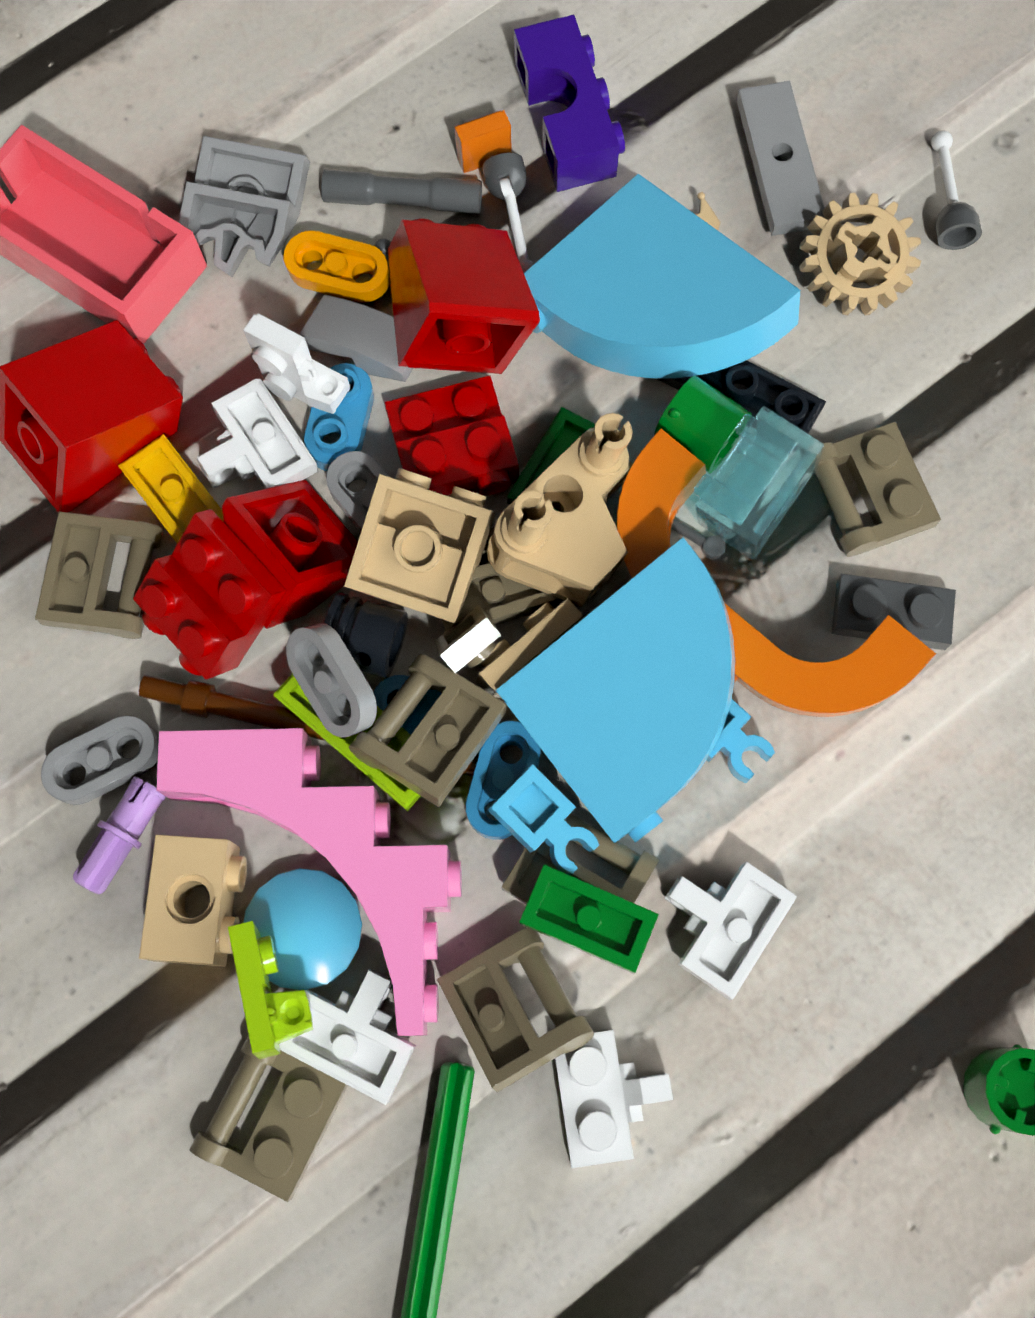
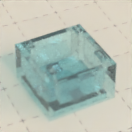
(757, 481)

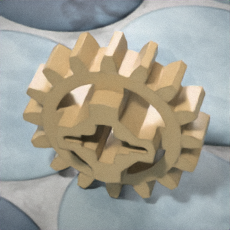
(878, 263)

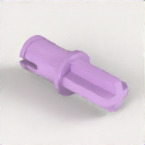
(118, 836)

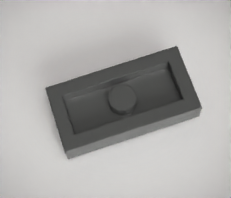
(867, 601)

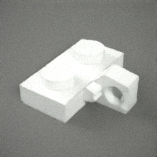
(289, 366)
(255, 441)
(729, 925)
(353, 1039)
(602, 1099)

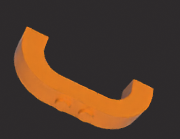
(884, 664)

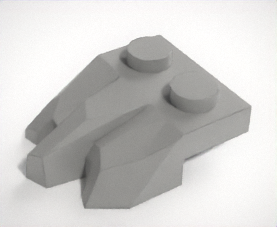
(243, 200)

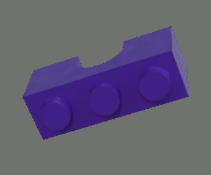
(558, 67)

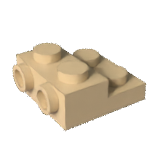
(420, 545)

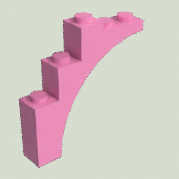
(397, 885)

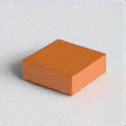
(482, 139)

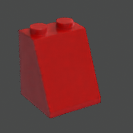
(458, 297)
(84, 411)

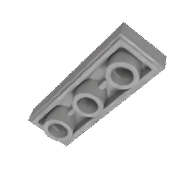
(780, 157)

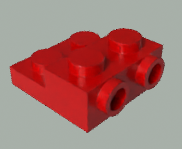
(455, 438)
(209, 597)

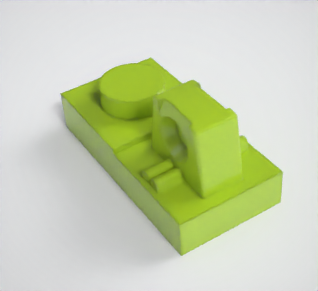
(268, 1016)

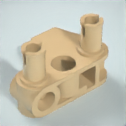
(579, 546)

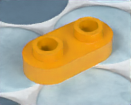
(341, 265)

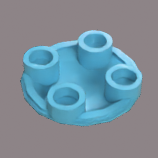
(311, 926)

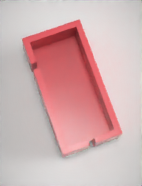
(92, 237)

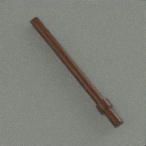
(202, 699)

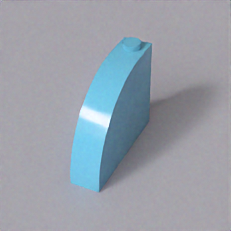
(658, 291)
(634, 692)

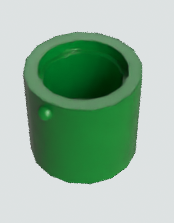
(702, 421)
(1002, 1089)

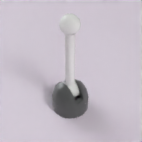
(506, 180)
(957, 222)

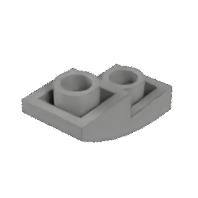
(356, 333)

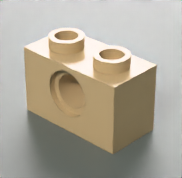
(176, 870)

